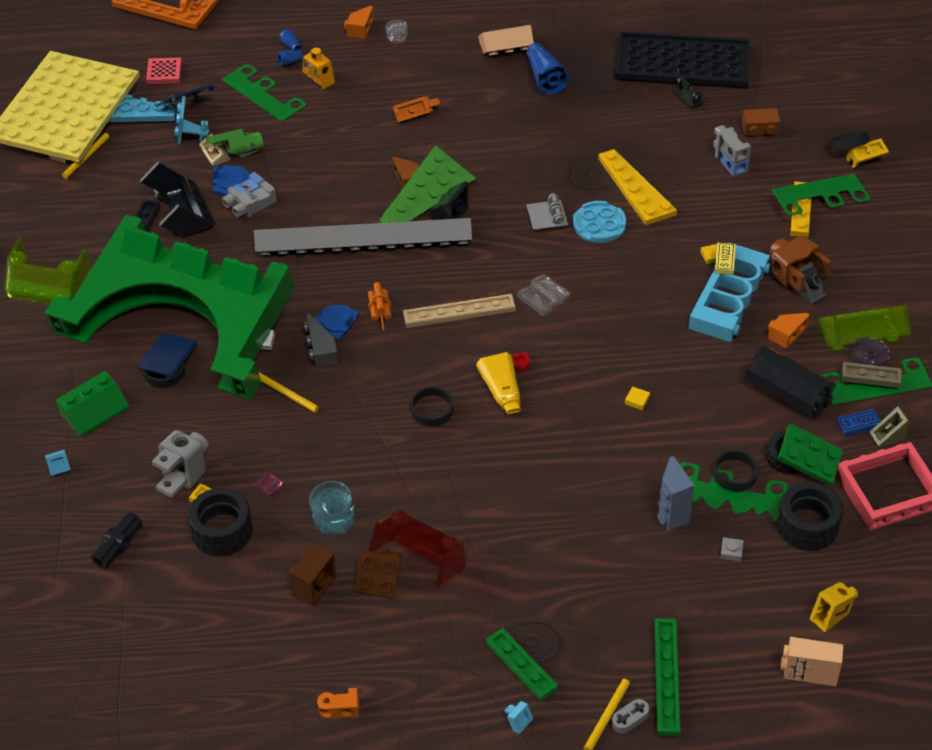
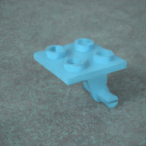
(188, 127)

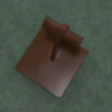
(378, 572)

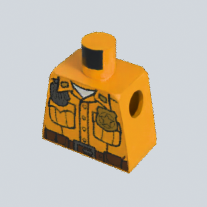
(318, 69)

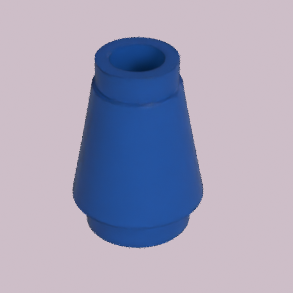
(289, 39)
(289, 57)

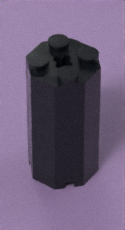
(790, 381)

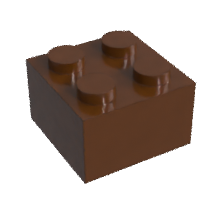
(312, 574)

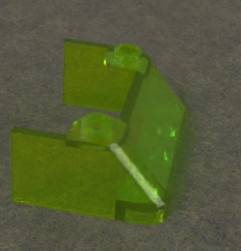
(43, 283)
(876, 323)

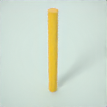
(92, 149)
(288, 393)
(594, 737)

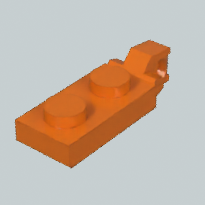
(414, 108)

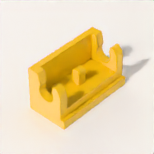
(867, 151)

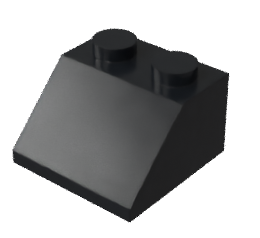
(453, 203)

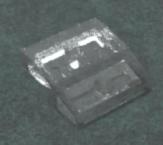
(543, 294)

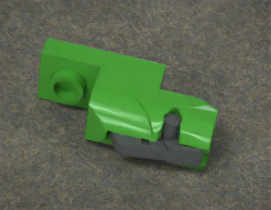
(237, 142)

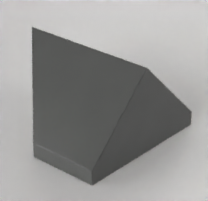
(813, 286)

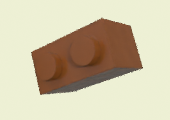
(760, 122)

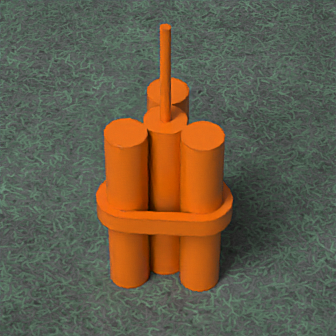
(379, 304)

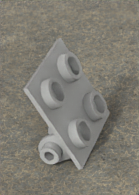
(547, 214)

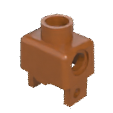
(793, 255)

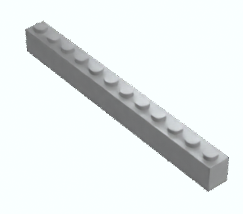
(363, 235)

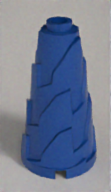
(547, 70)

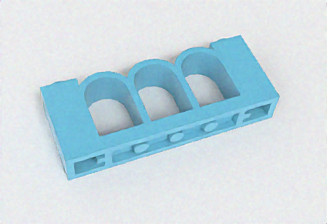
(723, 324)

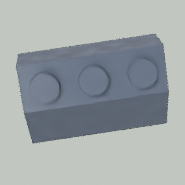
(675, 496)

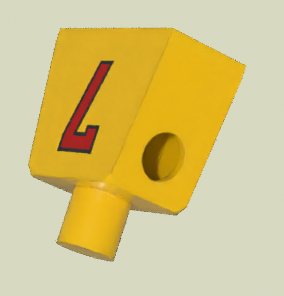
(833, 605)

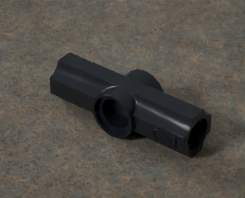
(116, 540)

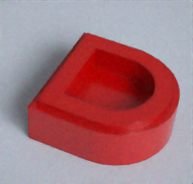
(521, 362)

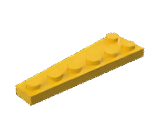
(637, 190)

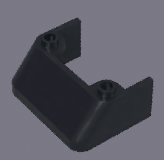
(187, 205)

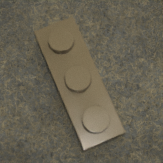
(871, 374)

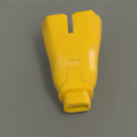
(501, 379)

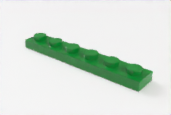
(667, 677)

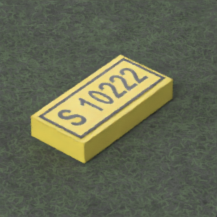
(725, 258)

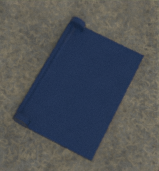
(190, 93)
(167, 355)

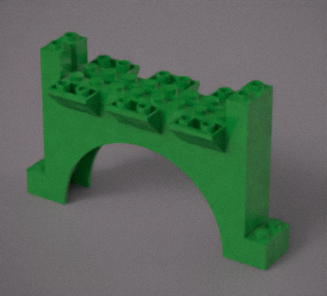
(142, 272)

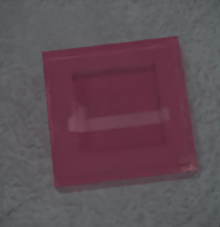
(268, 484)

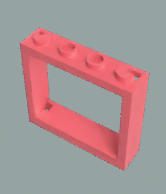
(895, 512)

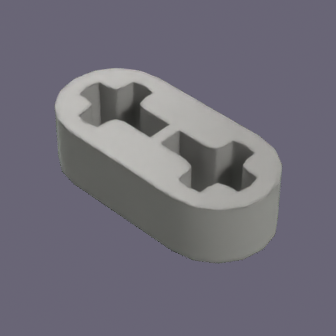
(628, 713)

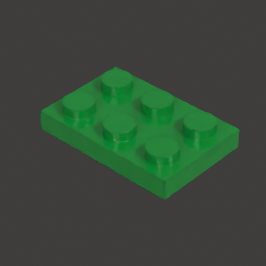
(810, 454)

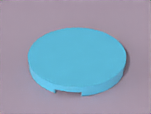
(599, 222)

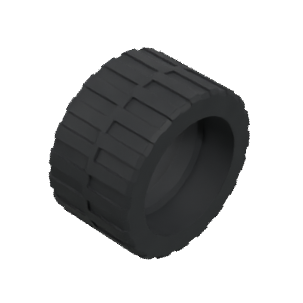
(811, 497)
(224, 540)

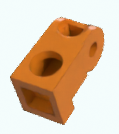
(339, 704)

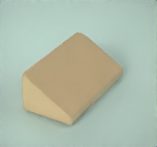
(215, 154)

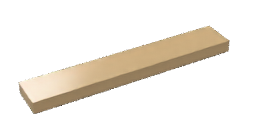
(459, 310)

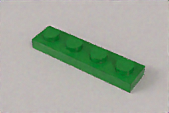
(521, 664)

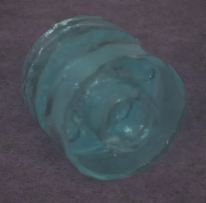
(332, 507)

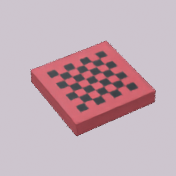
(164, 70)

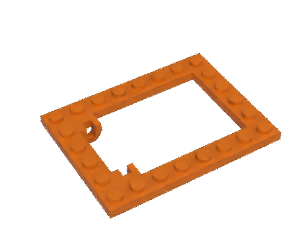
(189, 14)

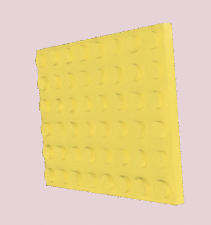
(65, 105)

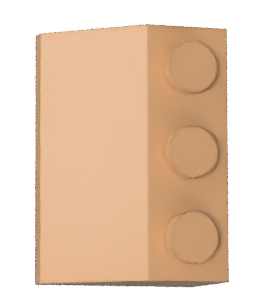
(506, 40)

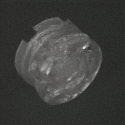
(396, 31)

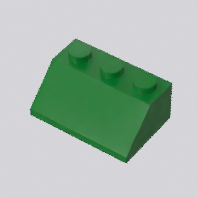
(92, 404)

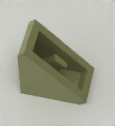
(891, 428)

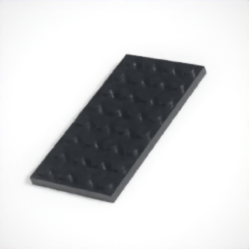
(674, 56)

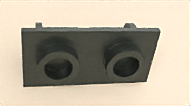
(688, 93)

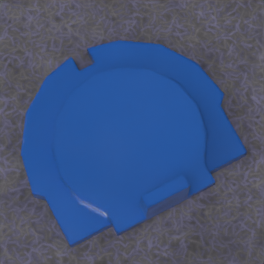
(228, 177)
(337, 320)

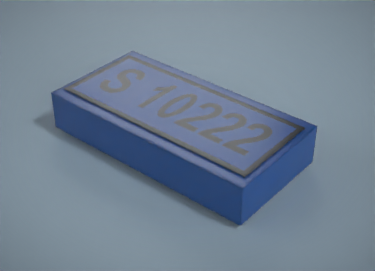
(858, 422)

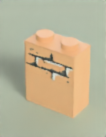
(812, 661)

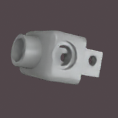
(178, 451)

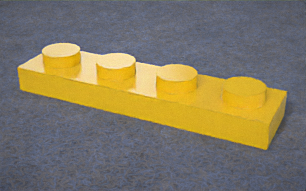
(801, 222)

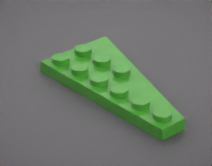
(426, 187)

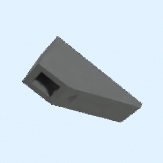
(322, 343)

